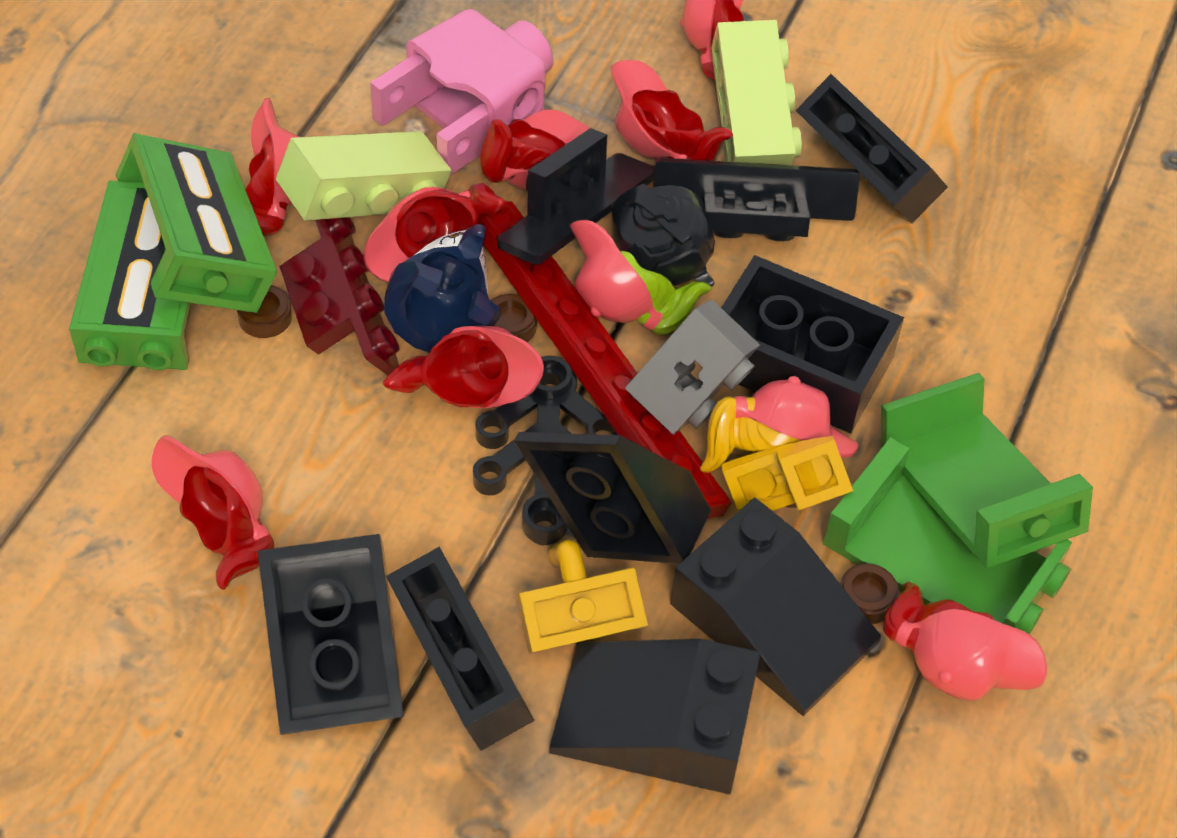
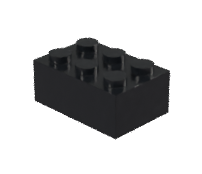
(813, 335)

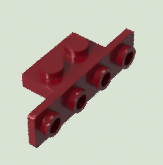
(335, 297)

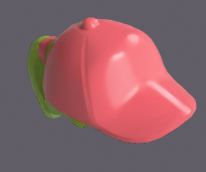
(626, 292)

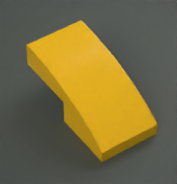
(789, 474)

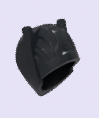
(665, 231)

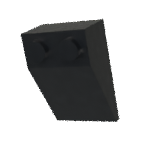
(618, 495)
(772, 594)
(330, 633)
(658, 709)

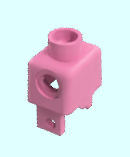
(464, 79)

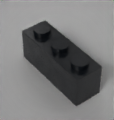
(872, 148)
(459, 649)

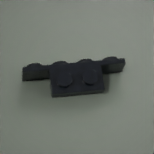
(569, 188)
(763, 196)

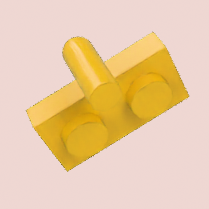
(581, 605)

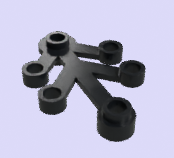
(549, 402)

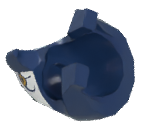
(441, 290)

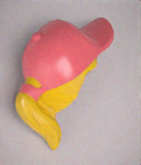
(770, 418)

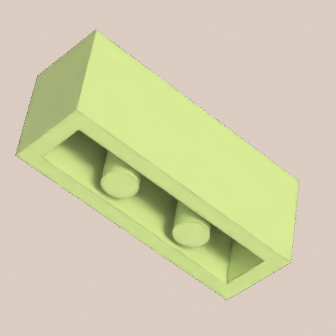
(754, 93)
(358, 172)

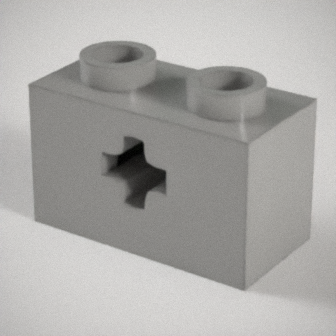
(666, 380)

